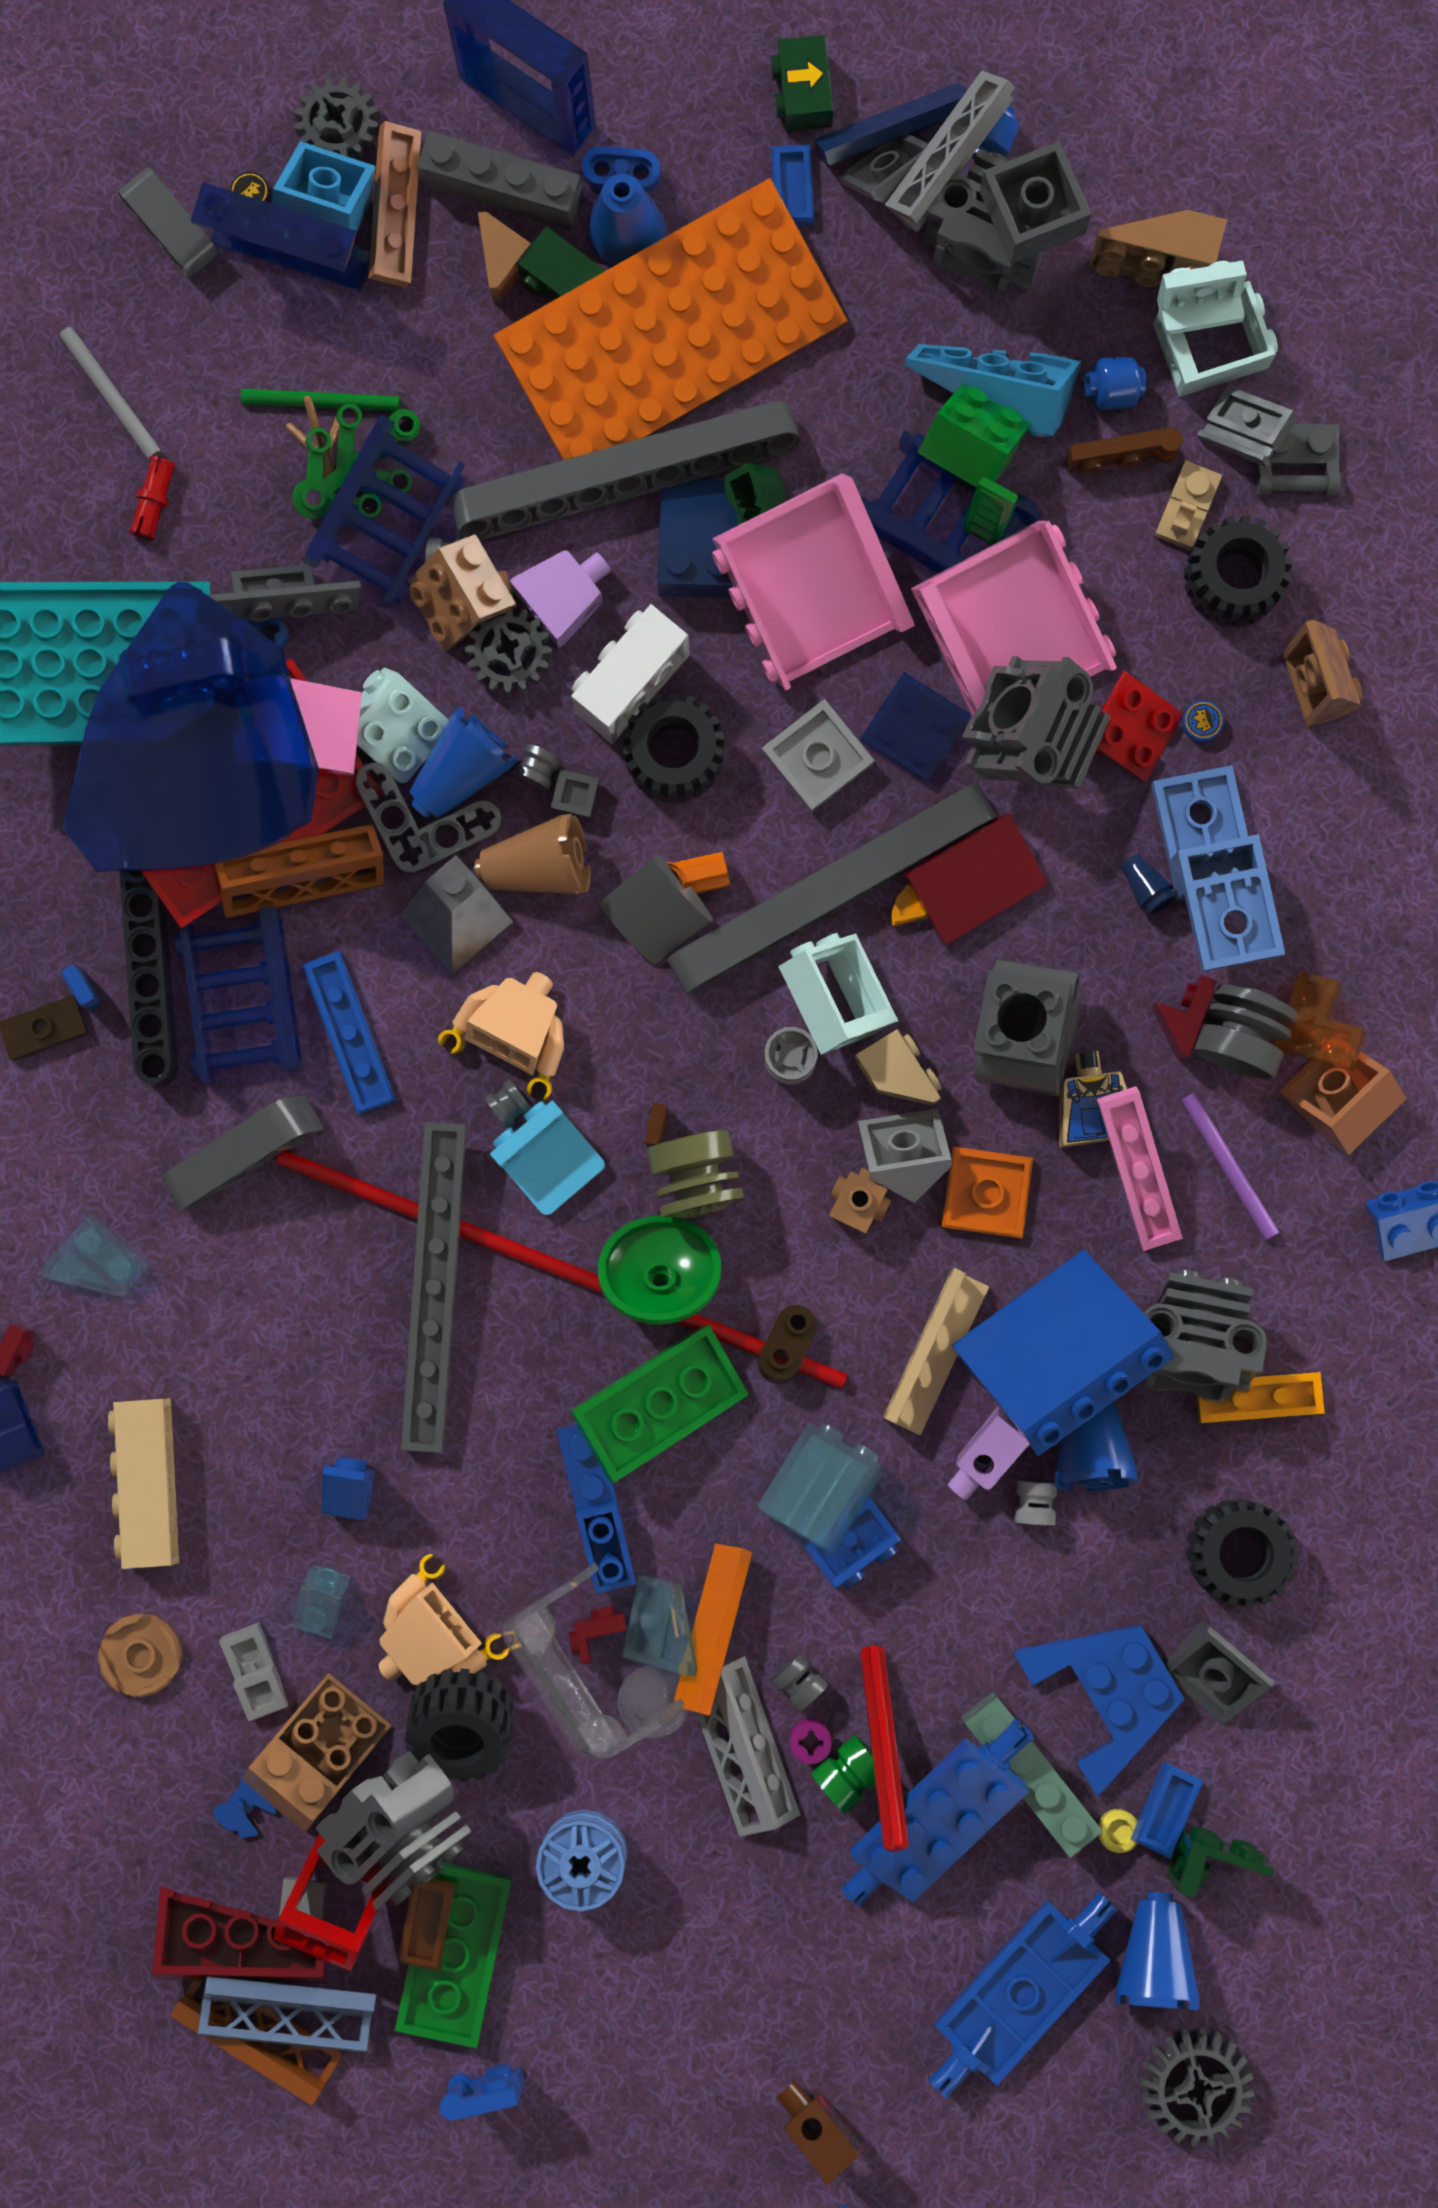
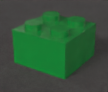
(974, 436)

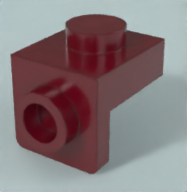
(15, 1348)
(602, 1622)

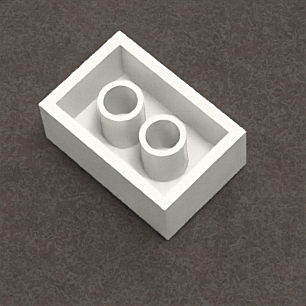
(630, 672)

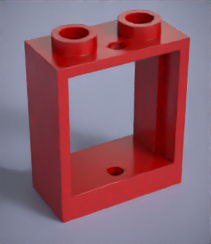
(318, 1936)

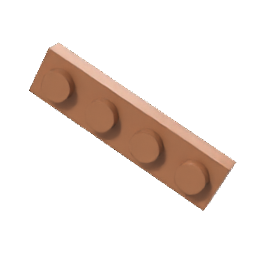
(394, 204)

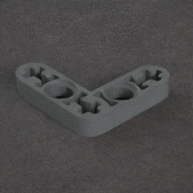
(423, 836)

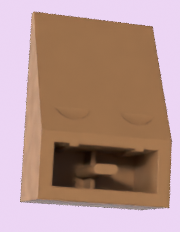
(1158, 246)
(316, 1752)

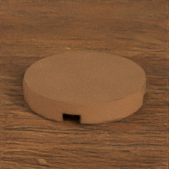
(154, 1650)

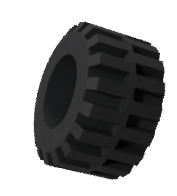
(1254, 543)
(666, 715)
(1276, 1561)
(461, 1723)

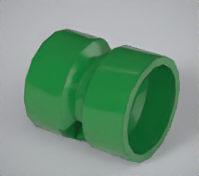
(848, 1775)

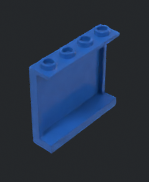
(1063, 1351)

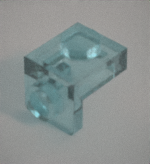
(320, 1601)

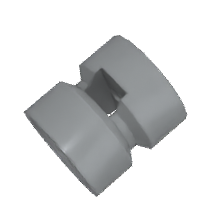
(790, 1055)

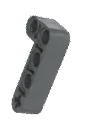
(242, 1150)

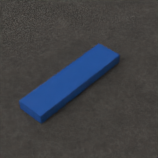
(349, 1033)

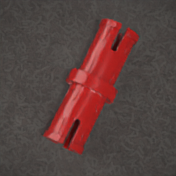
(152, 498)

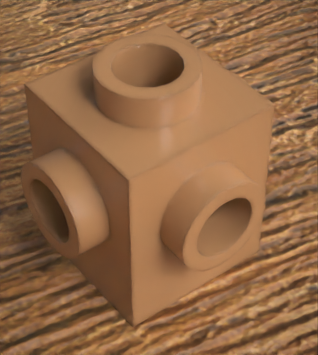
(854, 1215)

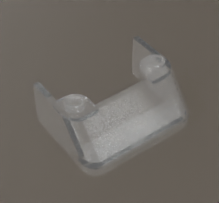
(533, 1644)

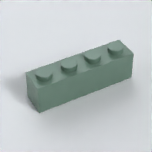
(1047, 1791)

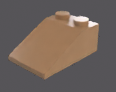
(1321, 674)

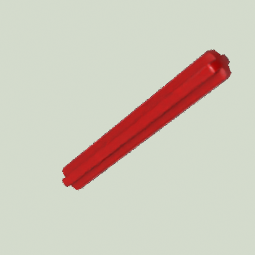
(884, 1749)

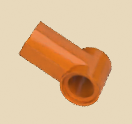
(702, 873)

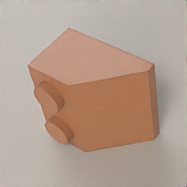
(1344, 1102)

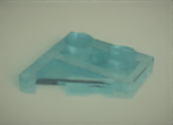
(96, 1261)

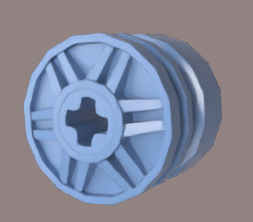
(582, 1835)

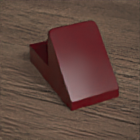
(1183, 1026)

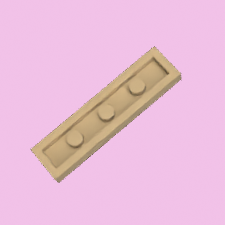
(933, 1352)

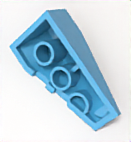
(1034, 388)

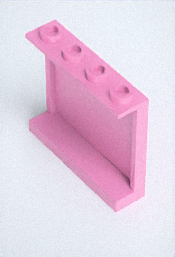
(811, 579)
(1010, 603)

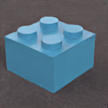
(326, 186)

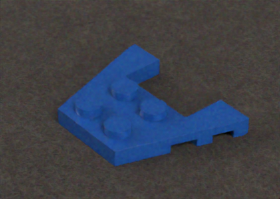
(1124, 1684)

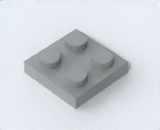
(818, 756)

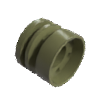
(695, 1174)

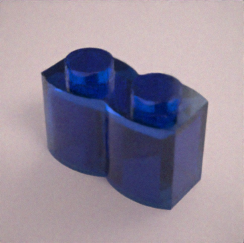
(17, 1431)

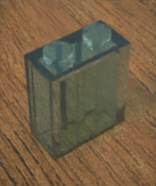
(821, 1487)

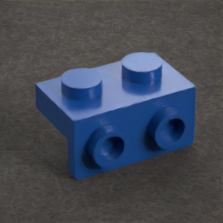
(1406, 1220)
(866, 1540)

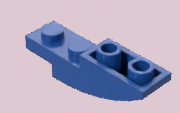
(596, 1513)

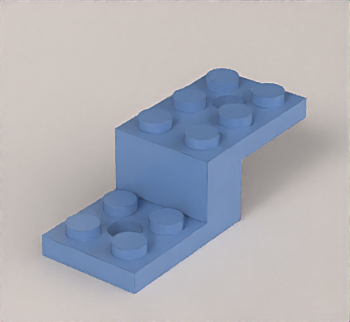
(1217, 869)

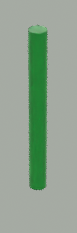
(320, 400)

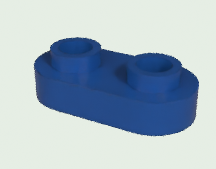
(620, 161)

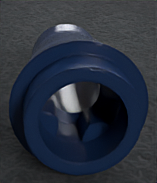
(1148, 885)

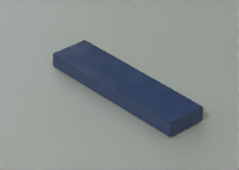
(889, 125)

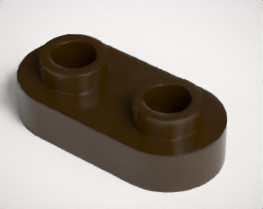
(787, 1342)

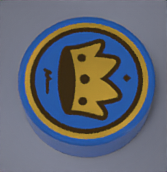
(1202, 721)

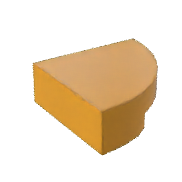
(906, 908)

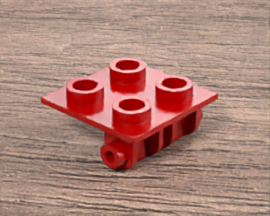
(1137, 727)

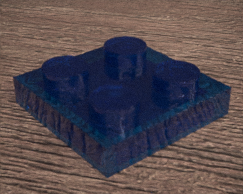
(915, 727)

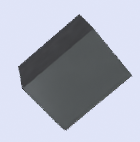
(1216, 1674)

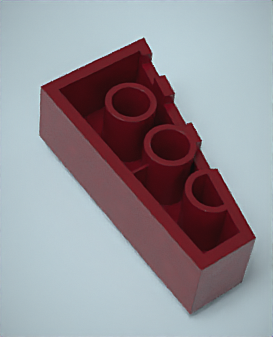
(225, 1944)

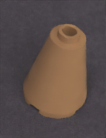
(538, 860)

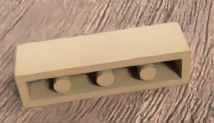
(144, 1483)

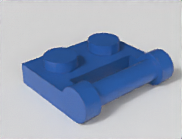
(488, 2093)

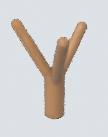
(328, 464)

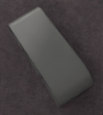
(168, 222)

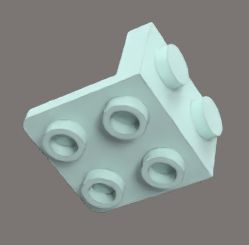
(397, 724)

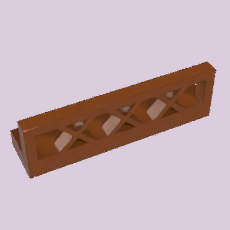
(300, 865)
(259, 2055)

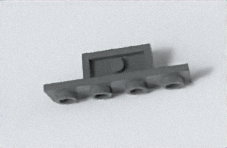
(286, 593)

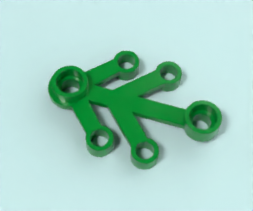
(344, 462)

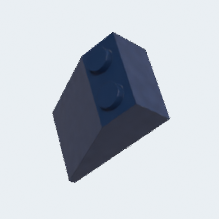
(688, 522)

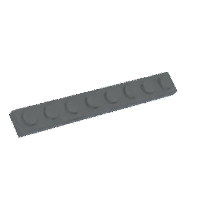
(434, 1287)

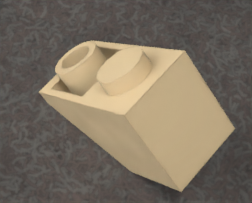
(895, 1072)

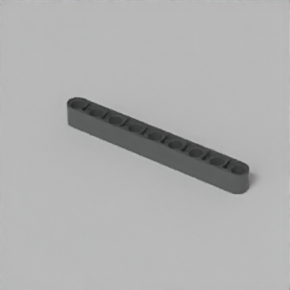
(625, 471)
(830, 887)

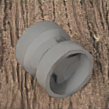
(1037, 1493)

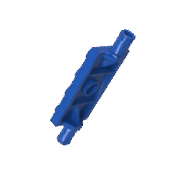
(943, 1817)
(1021, 1992)

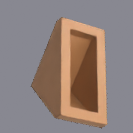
(501, 253)

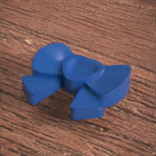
(234, 1812)

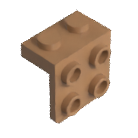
(458, 590)

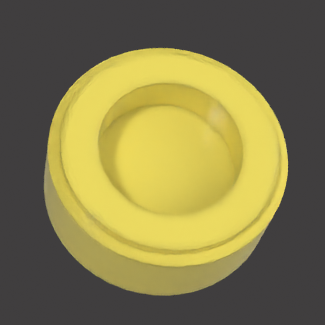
(1117, 1830)

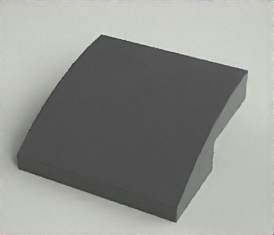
(655, 911)

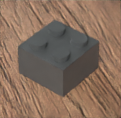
(1035, 202)

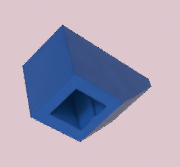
(347, 1488)

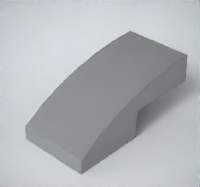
(253, 1671)

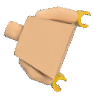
(515, 1025)
(428, 1634)

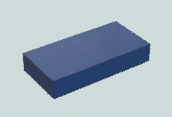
(794, 180)
(1167, 1810)

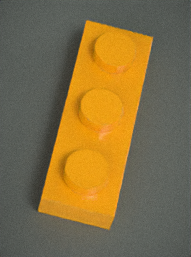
(1268, 1399)

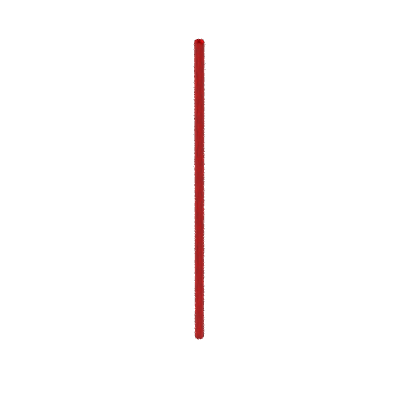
(536, 1258)

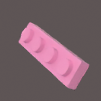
(1139, 1168)

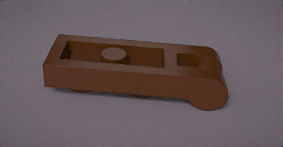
(1124, 450)

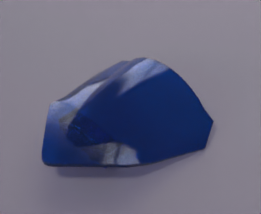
(191, 746)

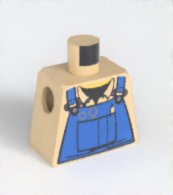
(1078, 1106)

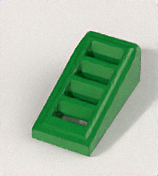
(990, 511)

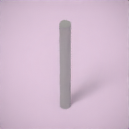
(110, 393)

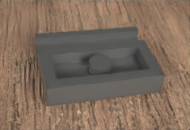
(1247, 426)

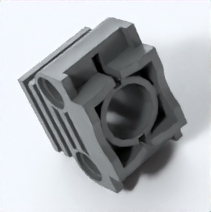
(966, 236)
(1036, 724)
(1031, 1064)
(1203, 1329)
(389, 1827)

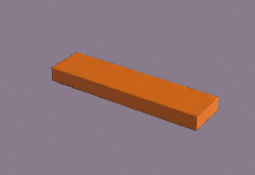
(714, 1626)

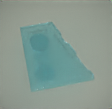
(660, 1627)

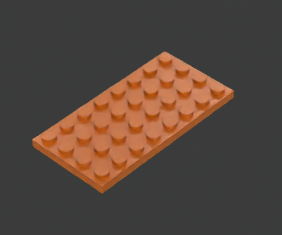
(672, 326)

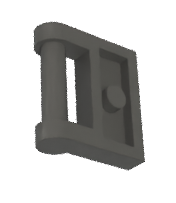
(1304, 447)

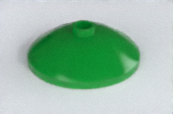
(653, 1252)

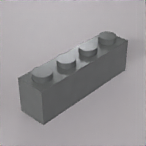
(500, 180)

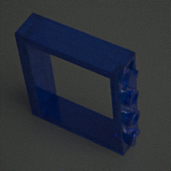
(560, 115)

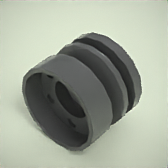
(1248, 1024)

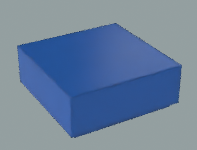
(81, 987)

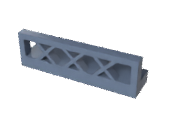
(286, 1997)

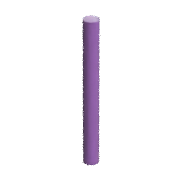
(1230, 1166)

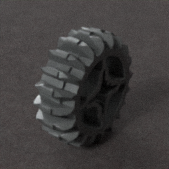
(1213, 2086)

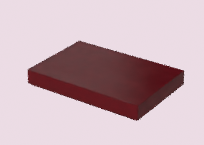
(975, 878)

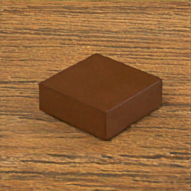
(657, 1124)

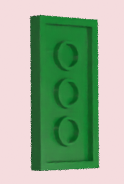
(658, 1403)
(453, 2000)

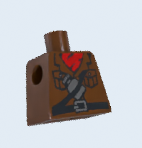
(829, 2149)

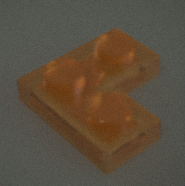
(1314, 1033)

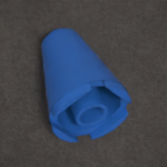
(623, 220)
(459, 765)
(1096, 1455)
(1158, 1957)

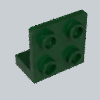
(1189, 1865)

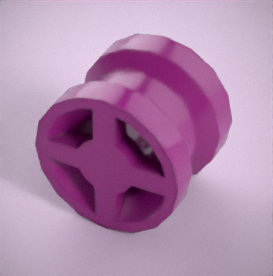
(810, 1732)

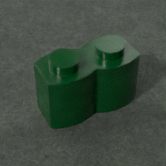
(754, 490)

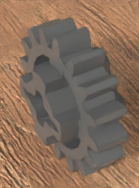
(348, 107)
(522, 644)

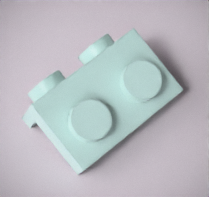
(1202, 297)

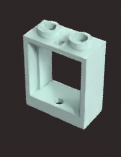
(1181, 363)
(856, 981)

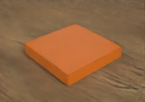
(987, 1192)

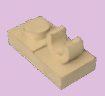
(1188, 505)

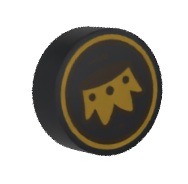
(252, 185)

